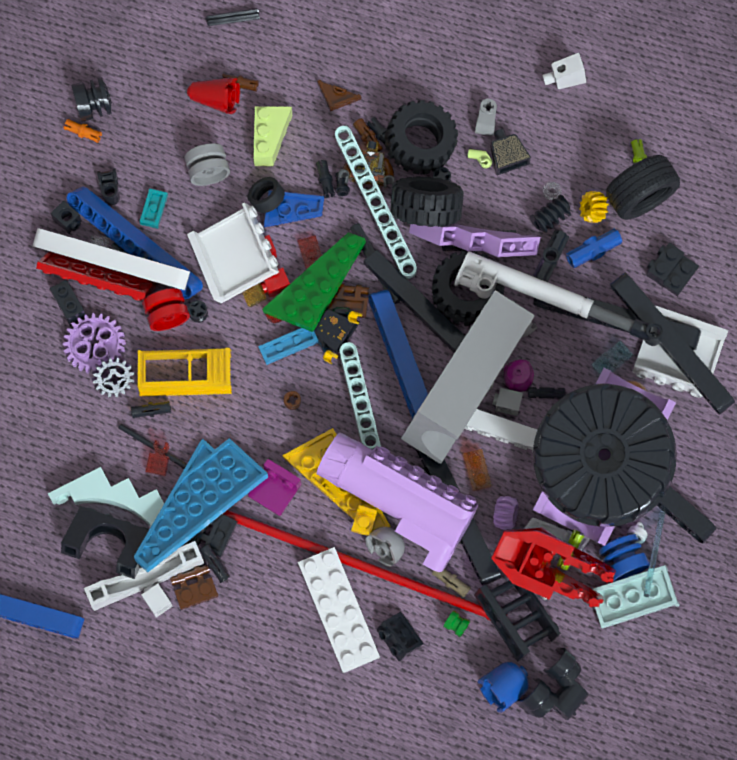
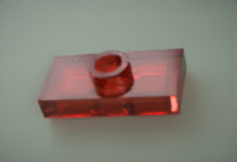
(309, 250)

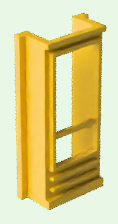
(217, 380)

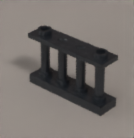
(507, 629)

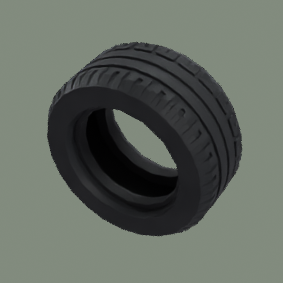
(643, 187)

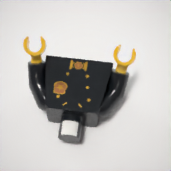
(336, 329)

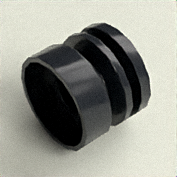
(91, 99)

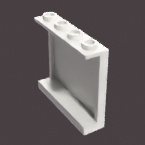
(234, 254)
(657, 365)

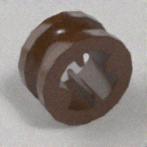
(298, 401)

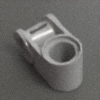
(486, 119)

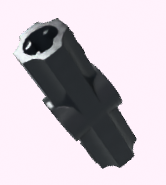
(554, 248)

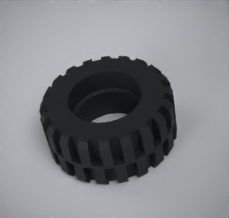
(427, 116)
(426, 201)
(446, 301)

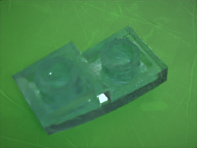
(613, 358)

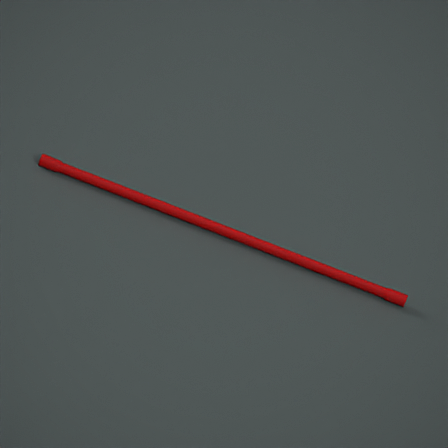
(359, 564)

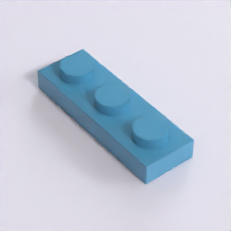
(287, 345)

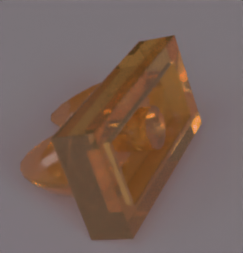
(477, 470)

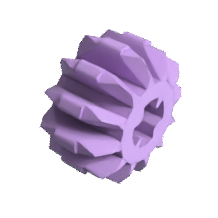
(505, 512)

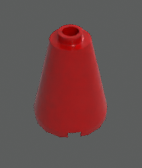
(216, 94)

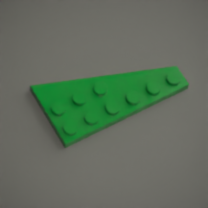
(311, 293)

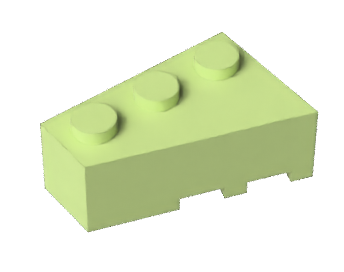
(269, 131)

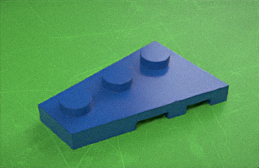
(295, 208)

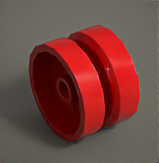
(165, 309)

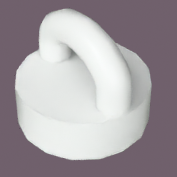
(639, 530)

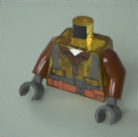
(378, 165)

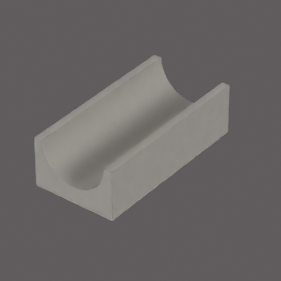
(467, 377)

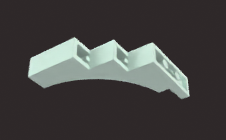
(96, 489)

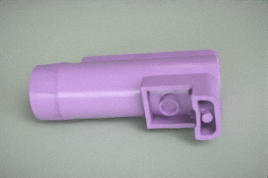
(427, 509)

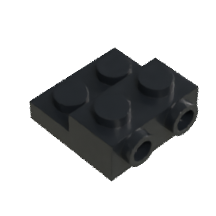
(671, 269)

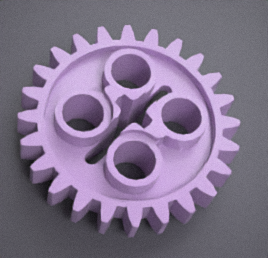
(77, 340)

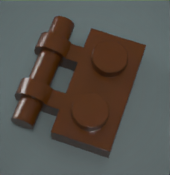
(356, 303)
(194, 593)

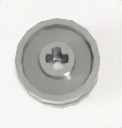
(207, 164)

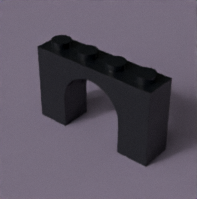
(90, 524)

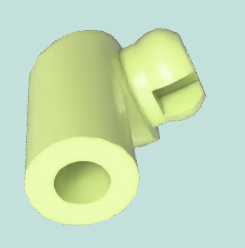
(482, 157)

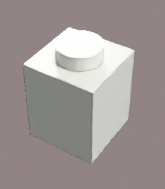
(156, 599)

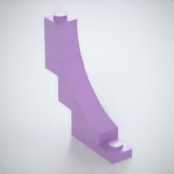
(475, 239)

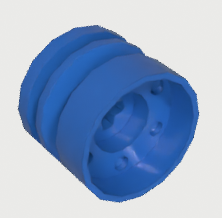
(622, 553)

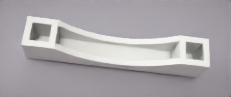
(120, 587)

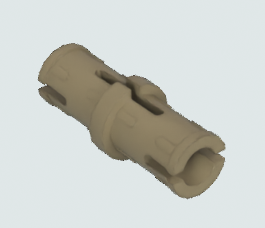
(452, 582)

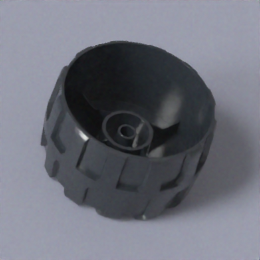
(611, 489)

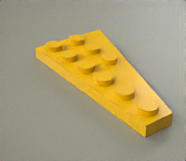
(307, 460)

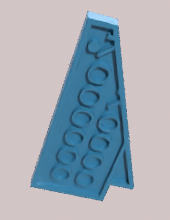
(203, 492)

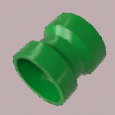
(456, 623)

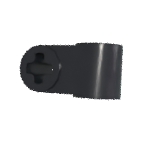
(109, 183)

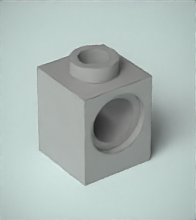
(507, 401)

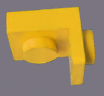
(364, 520)

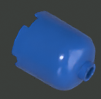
(504, 685)

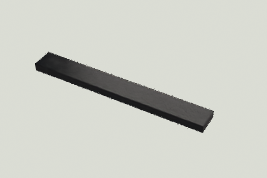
(414, 300)

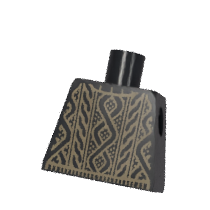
(508, 153)

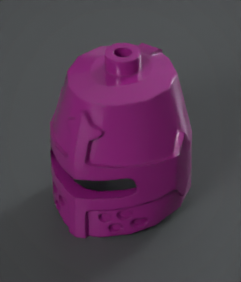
(518, 375)

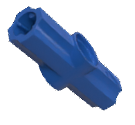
(594, 248)

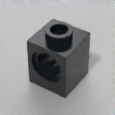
(62, 211)

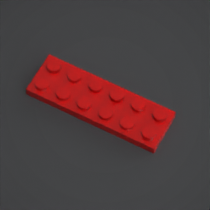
(96, 275)

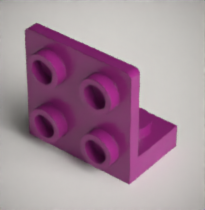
(277, 489)

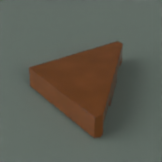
(336, 96)

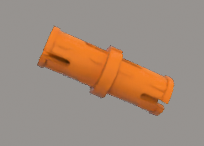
(82, 130)

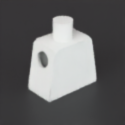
(566, 72)

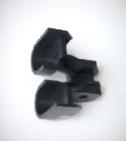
(568, 696)

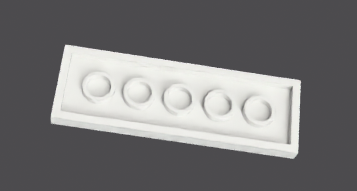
(339, 610)

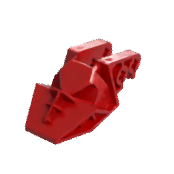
(526, 559)

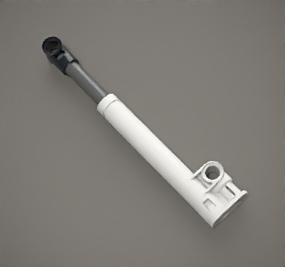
(483, 271)

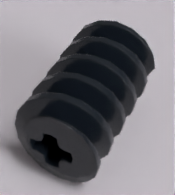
(551, 213)

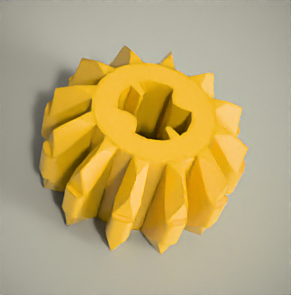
(593, 207)

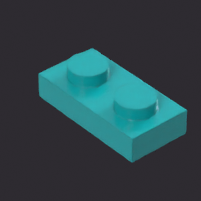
(153, 208)

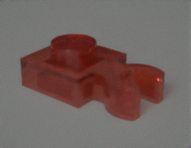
(157, 462)

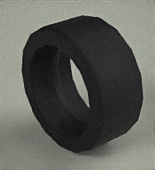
(261, 187)

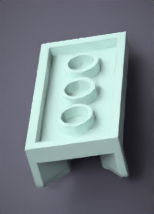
(626, 598)

